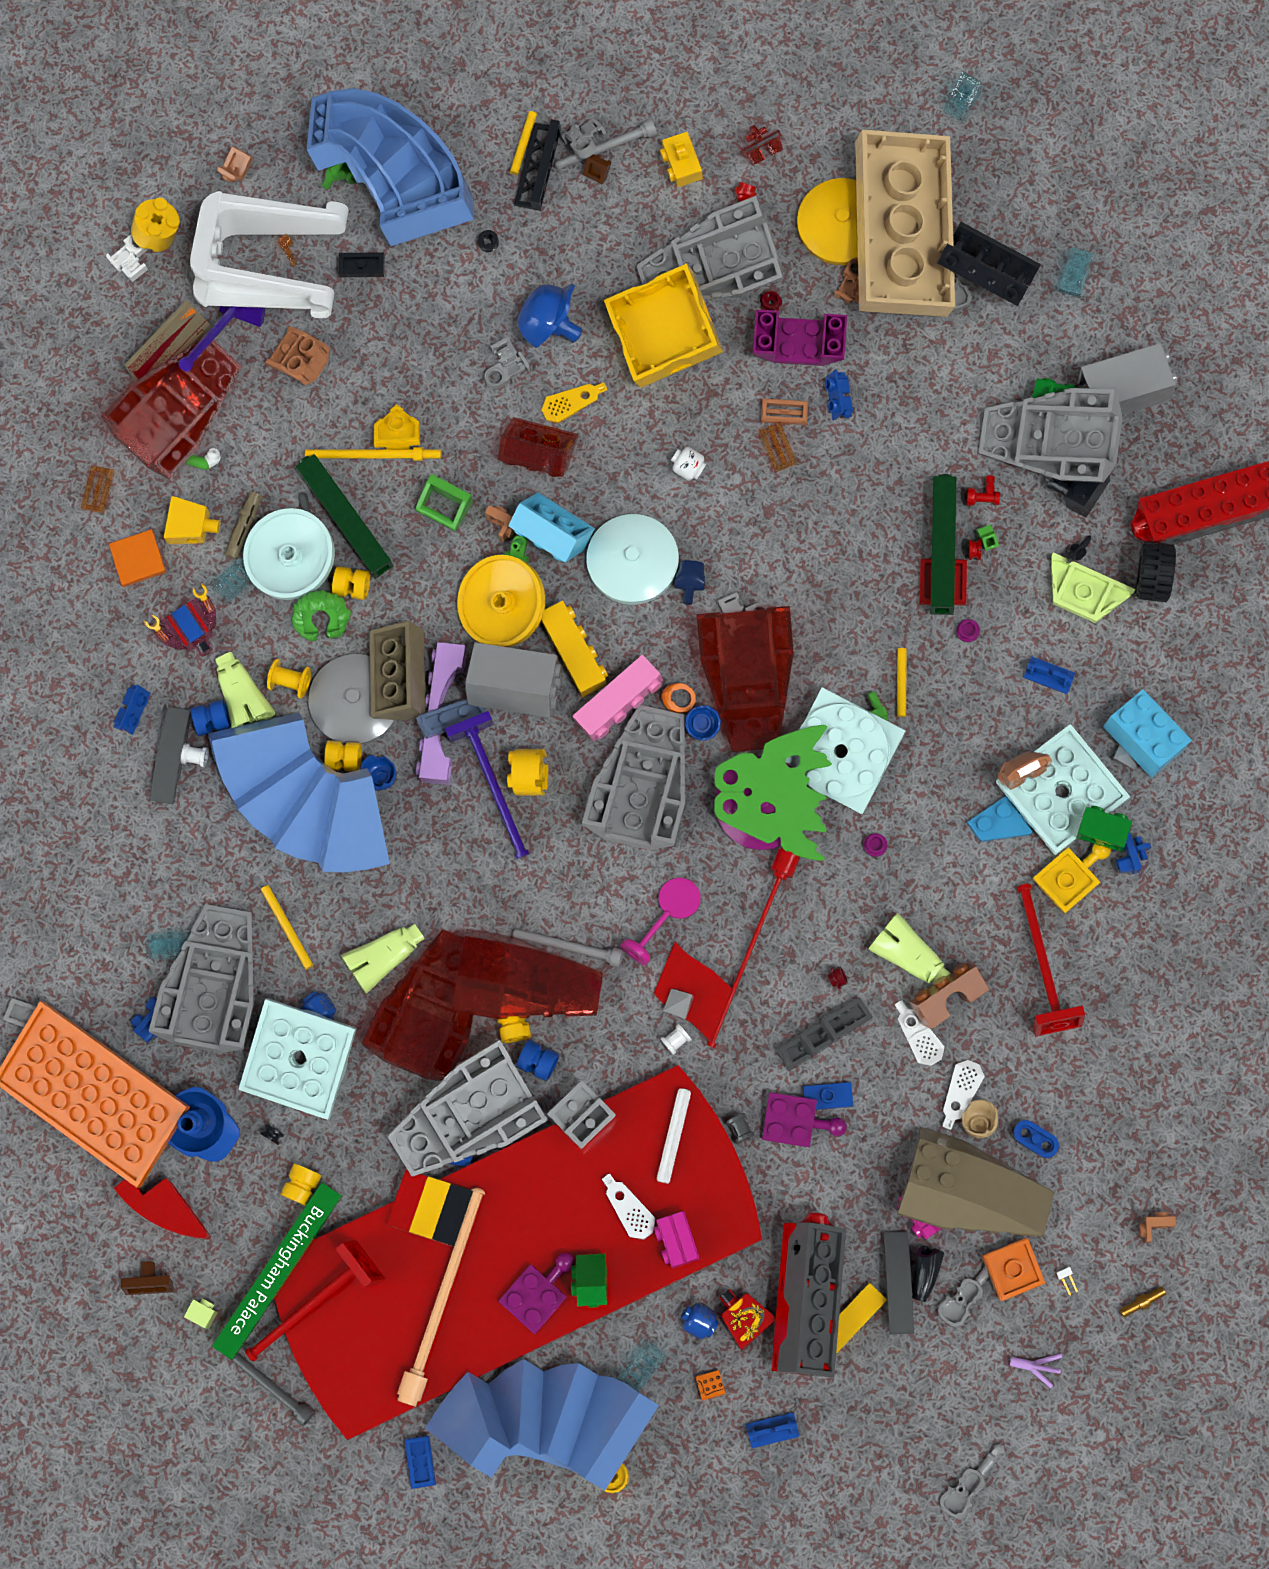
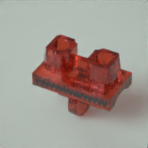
(771, 141)

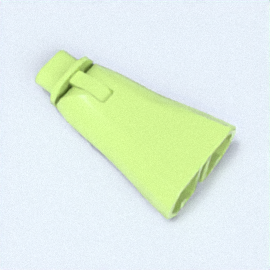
(241, 695)
(907, 950)
(377, 958)

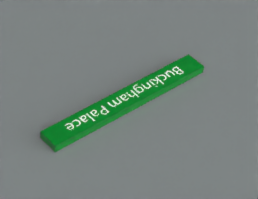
(277, 1271)

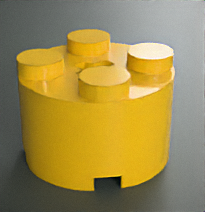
(155, 225)
(528, 772)

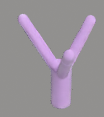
(1035, 1365)

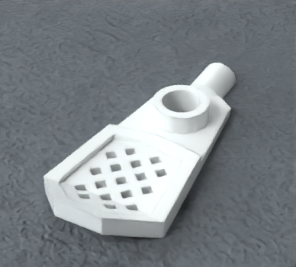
(916, 1033)
(961, 1095)
(626, 1206)

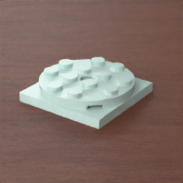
(870, 748)
(1085, 778)
(271, 1061)

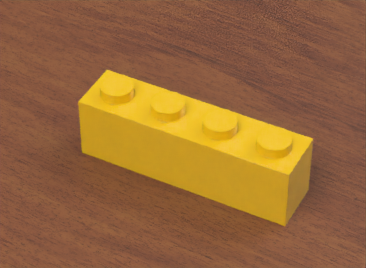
(573, 650)

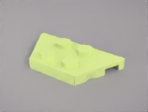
(1085, 590)

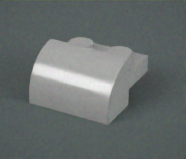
(581, 1114)

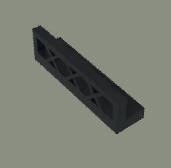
(549, 148)

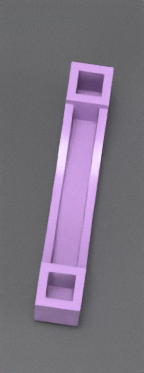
(449, 662)

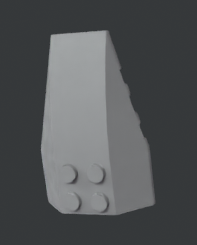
(727, 252)
(1057, 435)
(642, 783)
(210, 985)
(468, 1113)

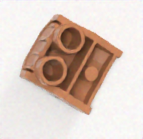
(300, 356)
(1022, 766)

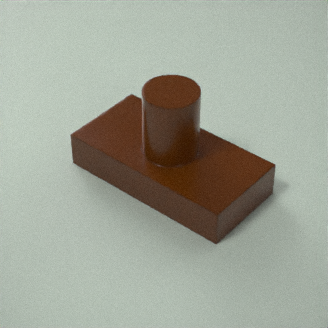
(147, 1282)

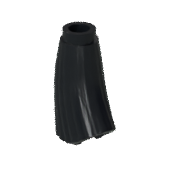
(926, 1272)

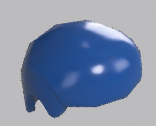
(703, 722)
(385, 766)

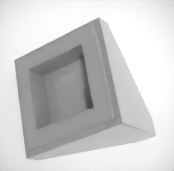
(1124, 758)
(678, 1003)

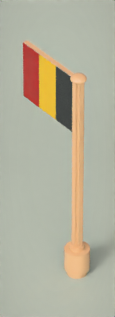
(443, 1215)

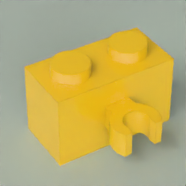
(681, 159)

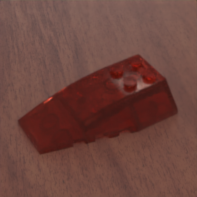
(172, 409)
(748, 671)
(514, 978)
(417, 1020)

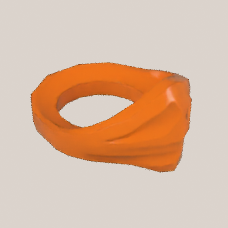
(670, 705)

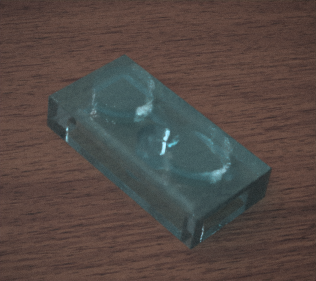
(1075, 272)

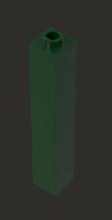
(344, 516)
(943, 545)

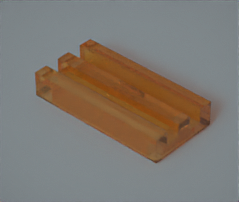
(770, 429)
(94, 508)

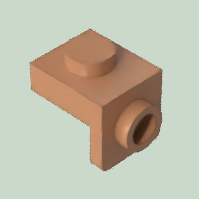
(235, 165)
(500, 517)
(1161, 1220)

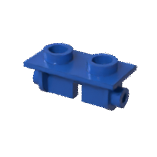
(837, 385)
(1049, 675)
(135, 700)
(772, 1430)

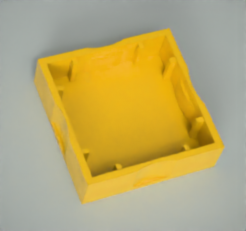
(663, 326)

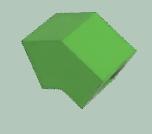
(987, 537)

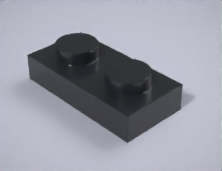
(361, 264)

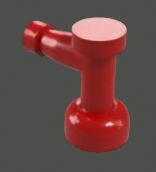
(989, 496)

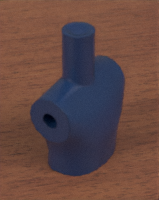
(690, 578)

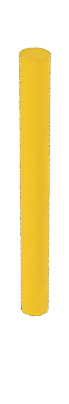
(287, 928)

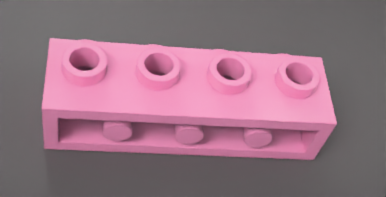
(618, 698)

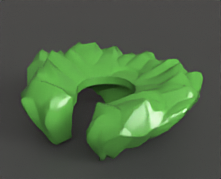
(323, 601)

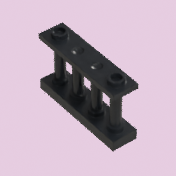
(993, 253)

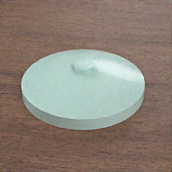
(288, 554)
(632, 559)

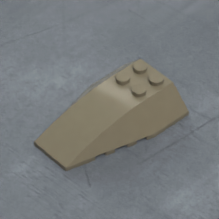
(971, 1190)

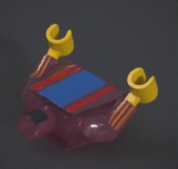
(189, 625)

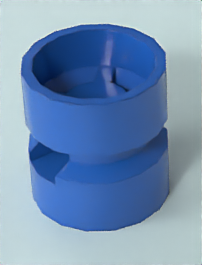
(210, 717)
(537, 1060)

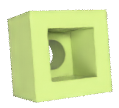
(201, 1313)

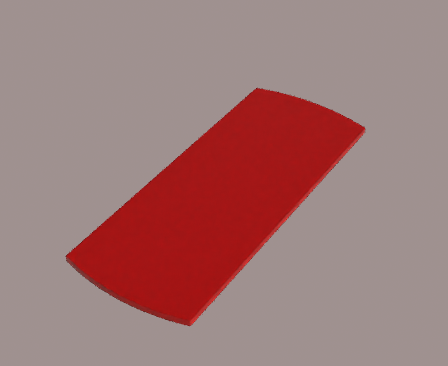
(536, 1204)

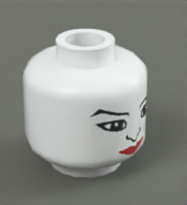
(688, 463)

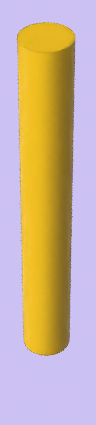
(523, 142)
(901, 681)

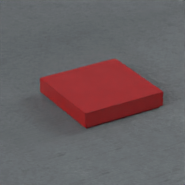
(960, 582)

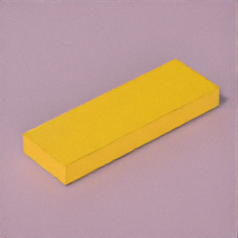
(858, 1313)

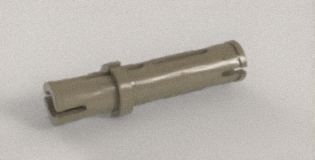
(243, 525)

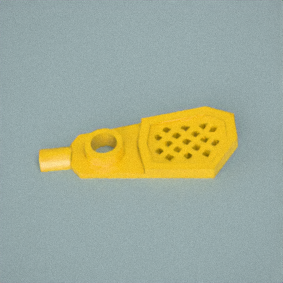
(574, 400)

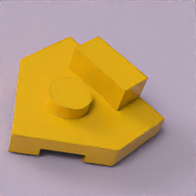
(397, 430)

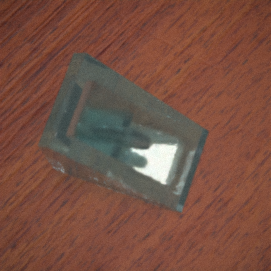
(963, 96)

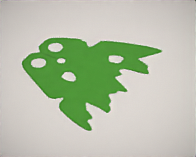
(780, 786)

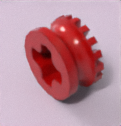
(973, 549)

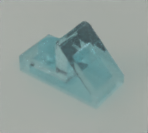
(165, 946)

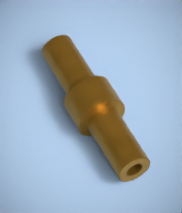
(1142, 1302)

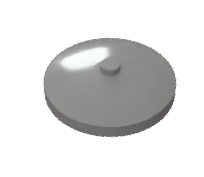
(342, 701)

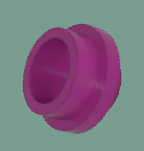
(968, 630)
(875, 845)

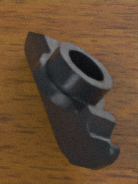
(1078, 551)

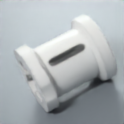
(194, 755)
(675, 1039)

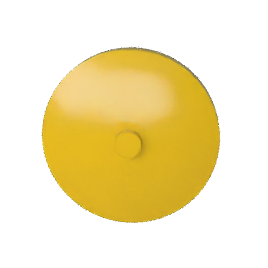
(830, 221)
(501, 601)

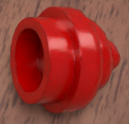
(744, 191)

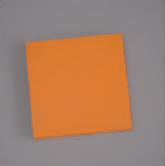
(137, 558)
(1013, 1269)

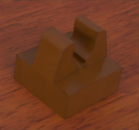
(597, 168)

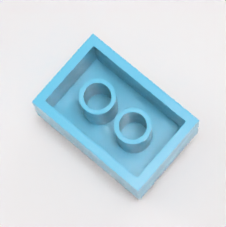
(551, 527)
(1147, 733)

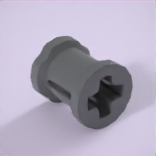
(740, 1128)

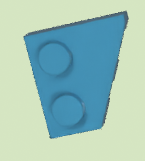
(999, 822)

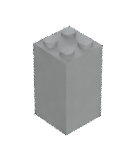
(1138, 376)
(513, 680)

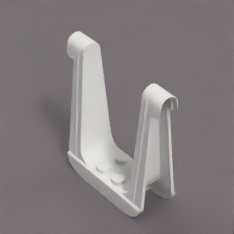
(241, 215)

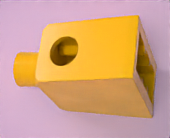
(188, 522)

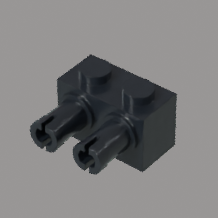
(1079, 495)

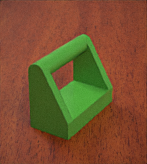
(449, 491)

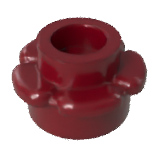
(770, 296)
(837, 977)

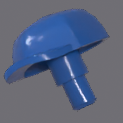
(546, 314)
(205, 1128)

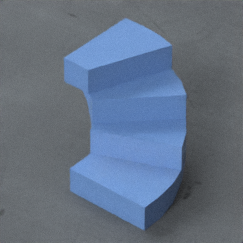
(397, 159)
(298, 797)
(546, 1415)

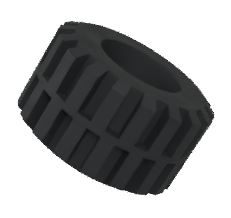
(1156, 571)

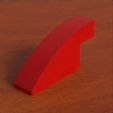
(163, 1207)

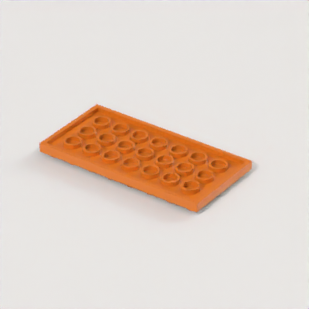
(91, 1094)

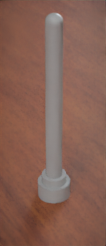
(646, 129)
(612, 956)

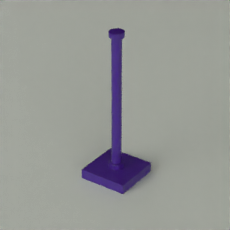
(252, 315)
(470, 729)

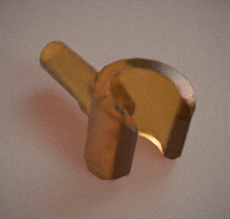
(284, 243)

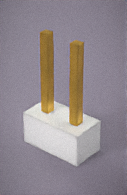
(1064, 1273)

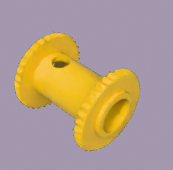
(288, 678)

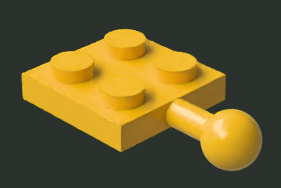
(1068, 878)

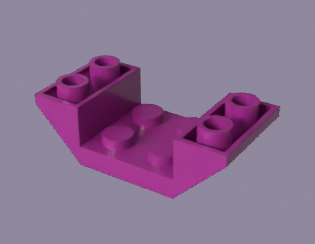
(799, 339)

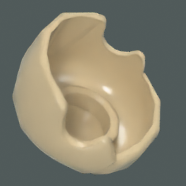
(983, 1111)

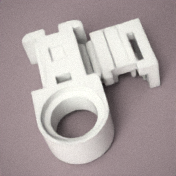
(127, 259)

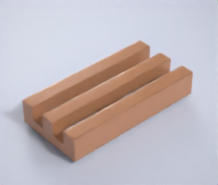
(784, 420)

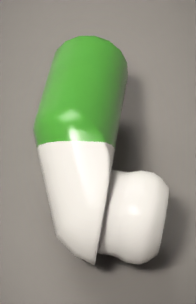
(206, 462)

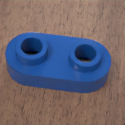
(1036, 1138)

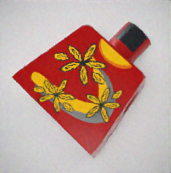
(745, 1317)

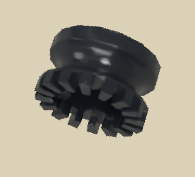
(489, 247)
(272, 1134)

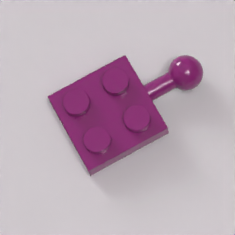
(792, 1119)
(534, 1296)

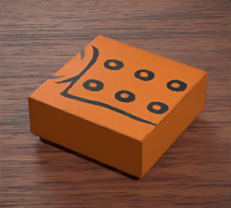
(710, 1385)

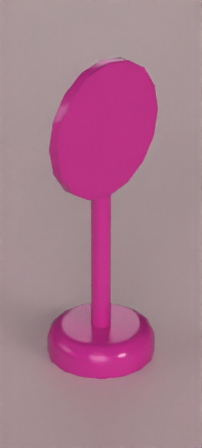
(677, 899)

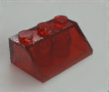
(537, 447)

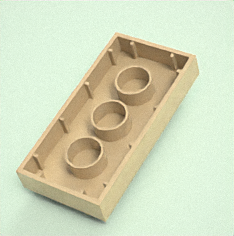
(904, 223)

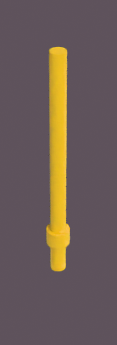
(416, 453)

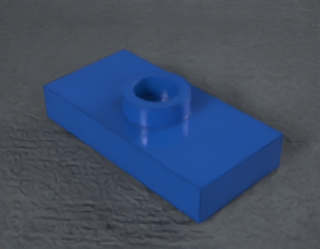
(830, 1095)
(420, 1462)

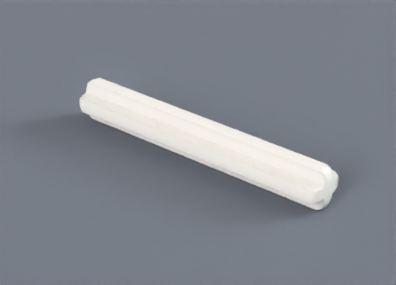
(673, 1136)

